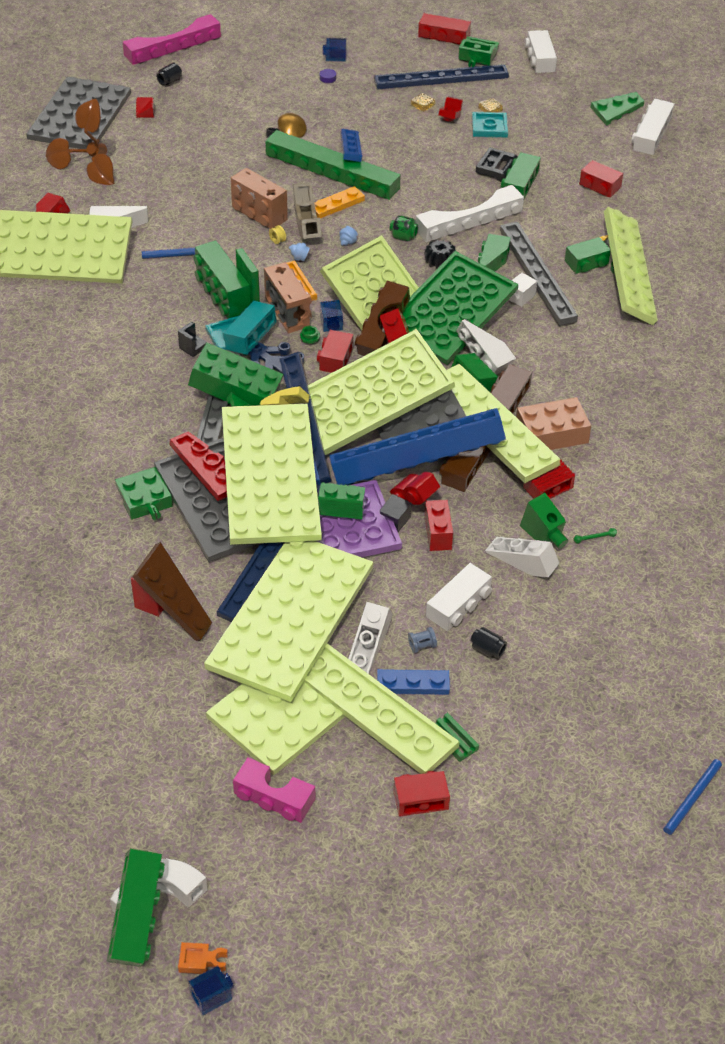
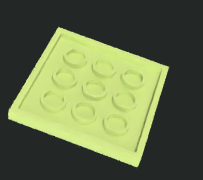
(362, 273)
(272, 727)

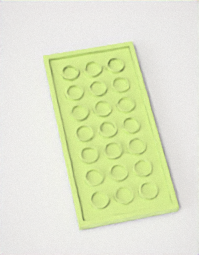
(63, 246)
(377, 389)
(270, 474)
(289, 617)

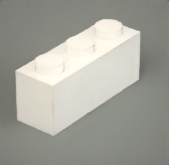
(541, 51)
(459, 597)

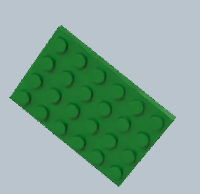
(455, 293)

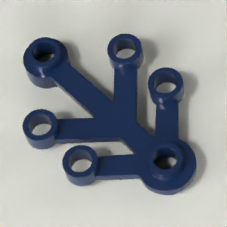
(263, 352)

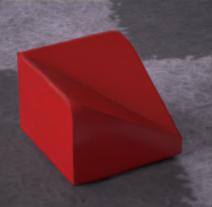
(145, 107)

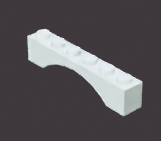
(443, 223)

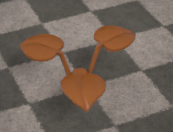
(58, 151)

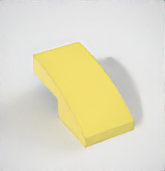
(292, 395)

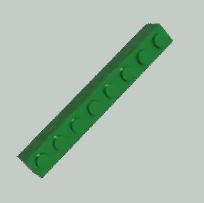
(332, 165)

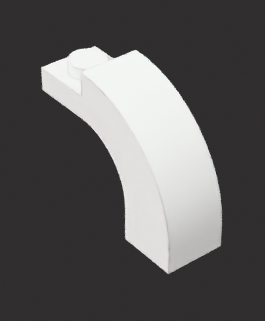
(178, 880)

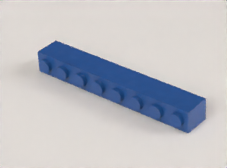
(418, 447)

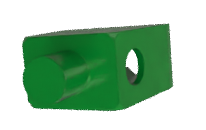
(544, 521)

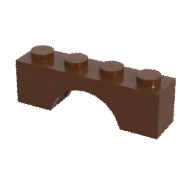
(389, 298)

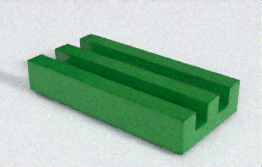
(464, 739)

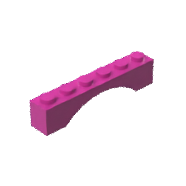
(147, 48)

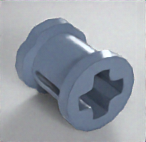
(416, 644)

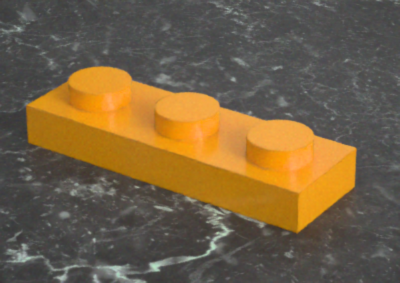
(338, 202)

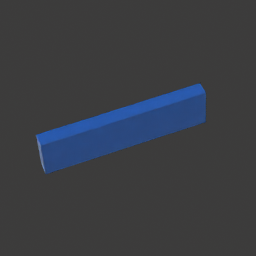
(351, 145)

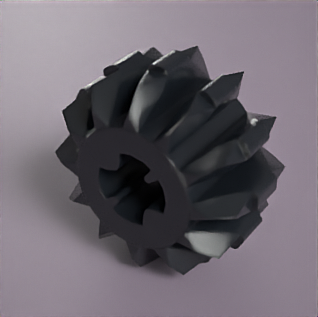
(438, 252)

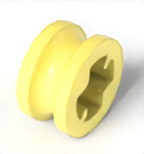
(277, 234)

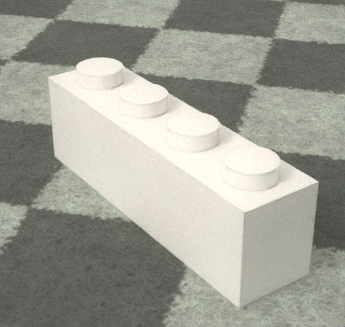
(652, 126)

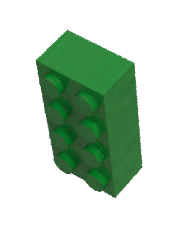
(221, 279)
(224, 373)

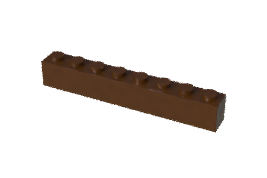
(509, 391)

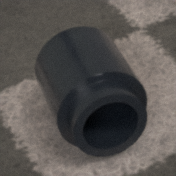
(169, 74)
(488, 642)

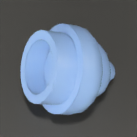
(348, 235)
(299, 251)

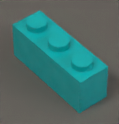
(250, 327)

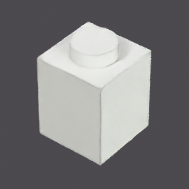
(525, 291)

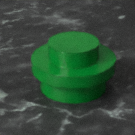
(309, 334)

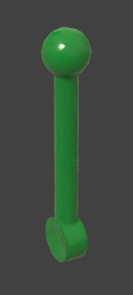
(612, 533)

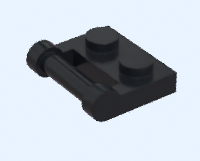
(492, 160)

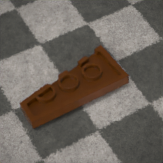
(170, 590)

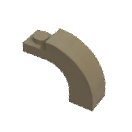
(306, 218)

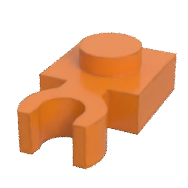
(197, 957)

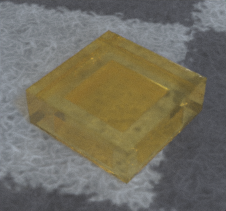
(423, 102)
(490, 105)

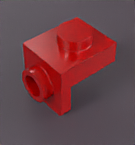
(451, 109)

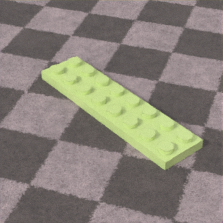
(630, 266)
(522, 449)
(380, 712)

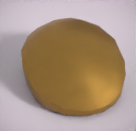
(292, 124)

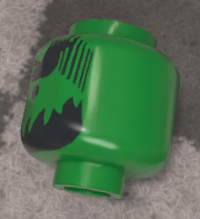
(404, 228)

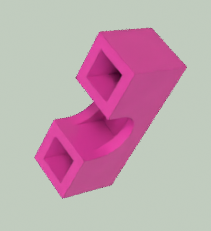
(290, 801)

